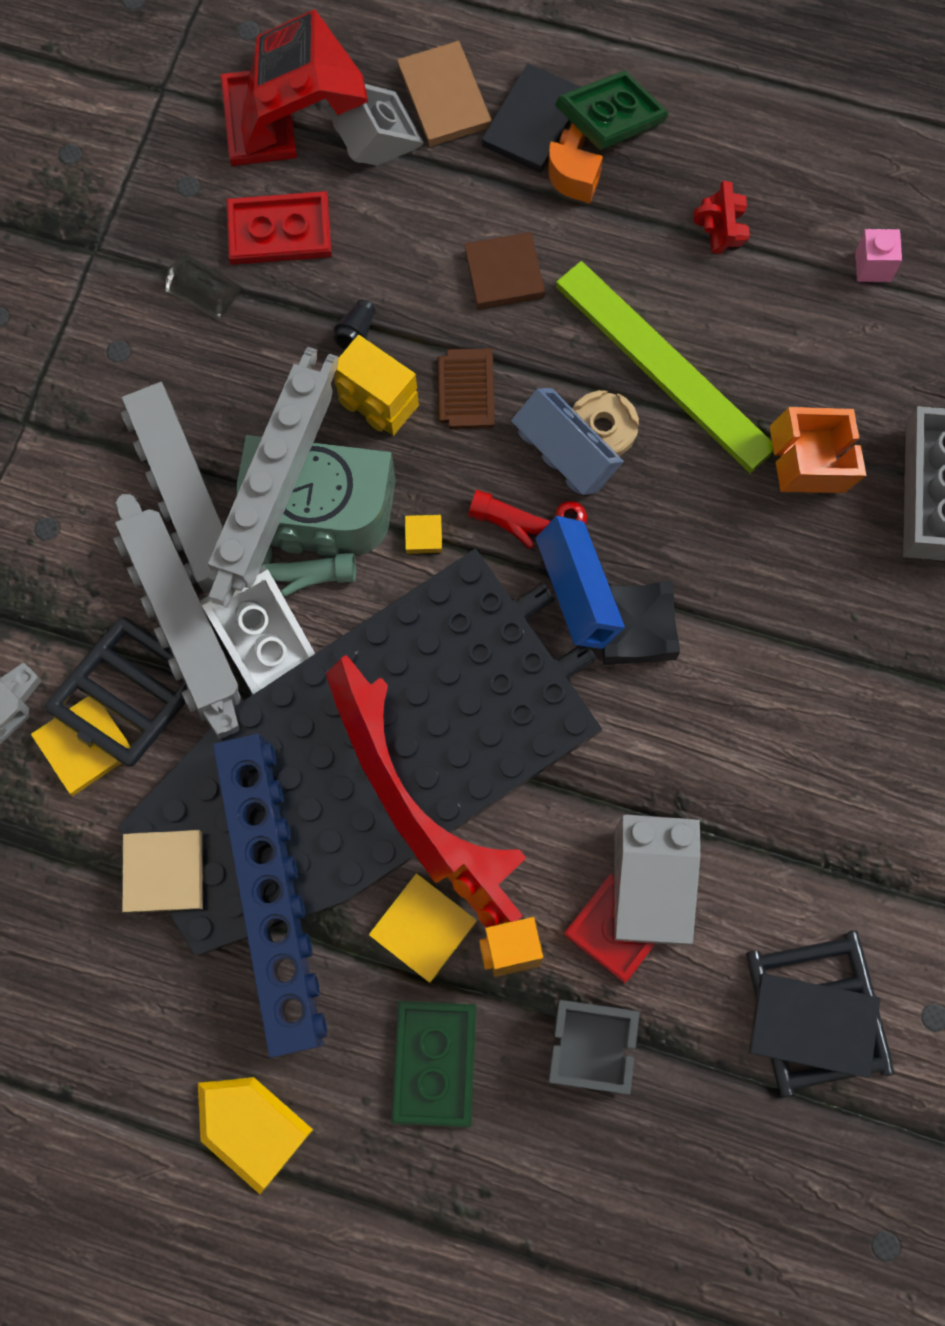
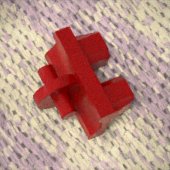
(719, 220)

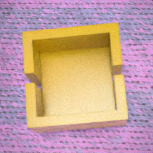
(376, 386)

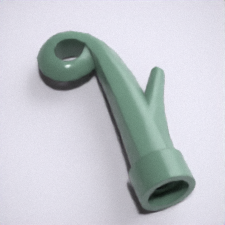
(312, 571)

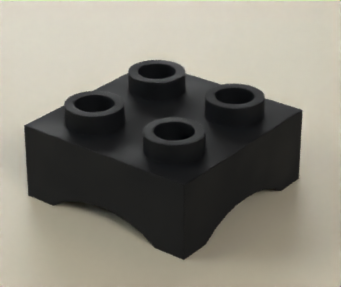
(648, 623)

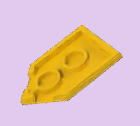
(249, 1128)

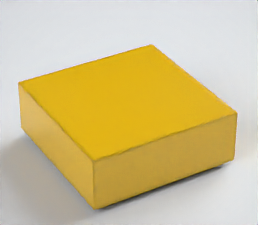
(423, 534)

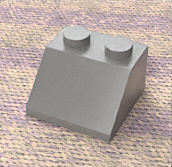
(377, 128)

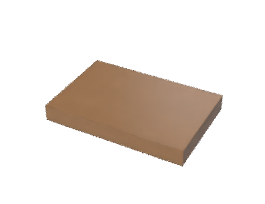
(444, 93)

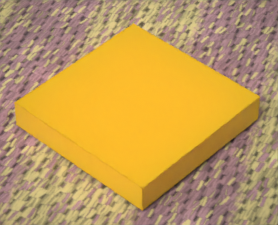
(72, 759)
(423, 928)

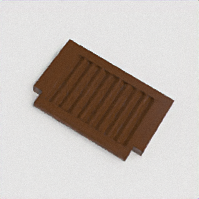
(466, 388)

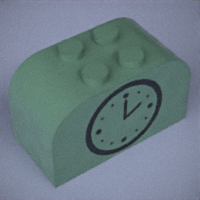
(337, 502)

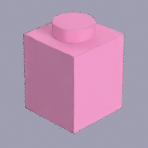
(878, 255)

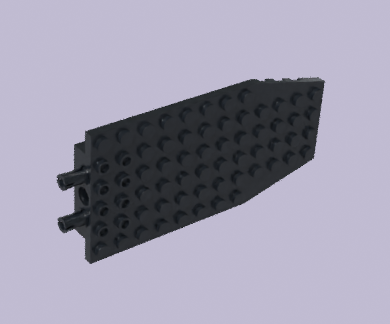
(465, 723)

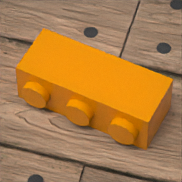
(511, 947)

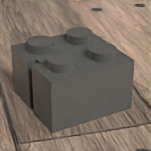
(593, 1047)

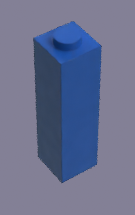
(579, 583)

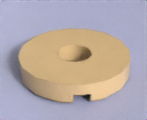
(617, 410)

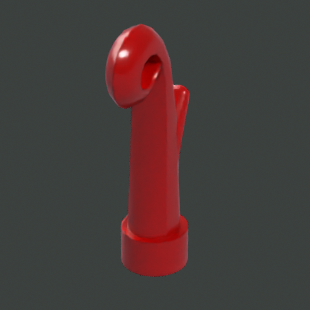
(516, 520)

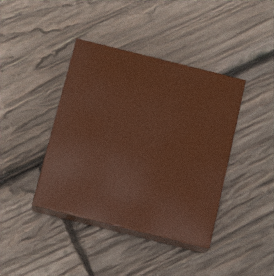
(504, 270)

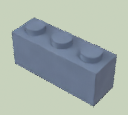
(566, 441)

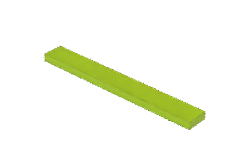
(666, 367)

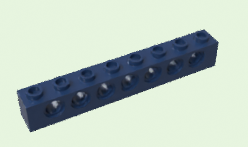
(233, 761)

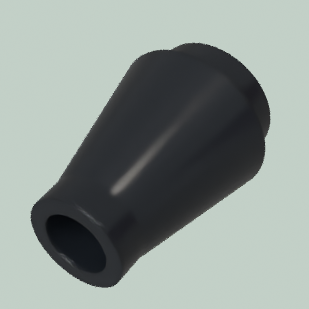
(354, 323)

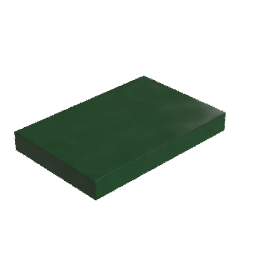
(611, 109)
(434, 1064)

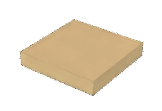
(162, 871)

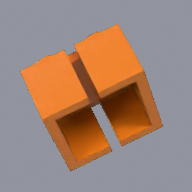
(809, 447)

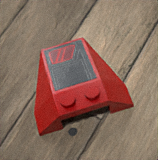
(293, 70)

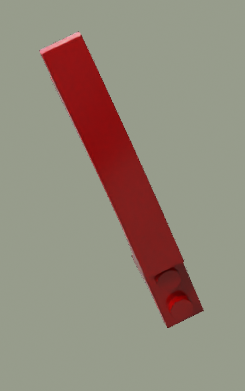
(469, 867)

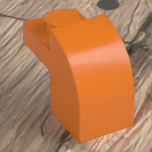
(572, 169)

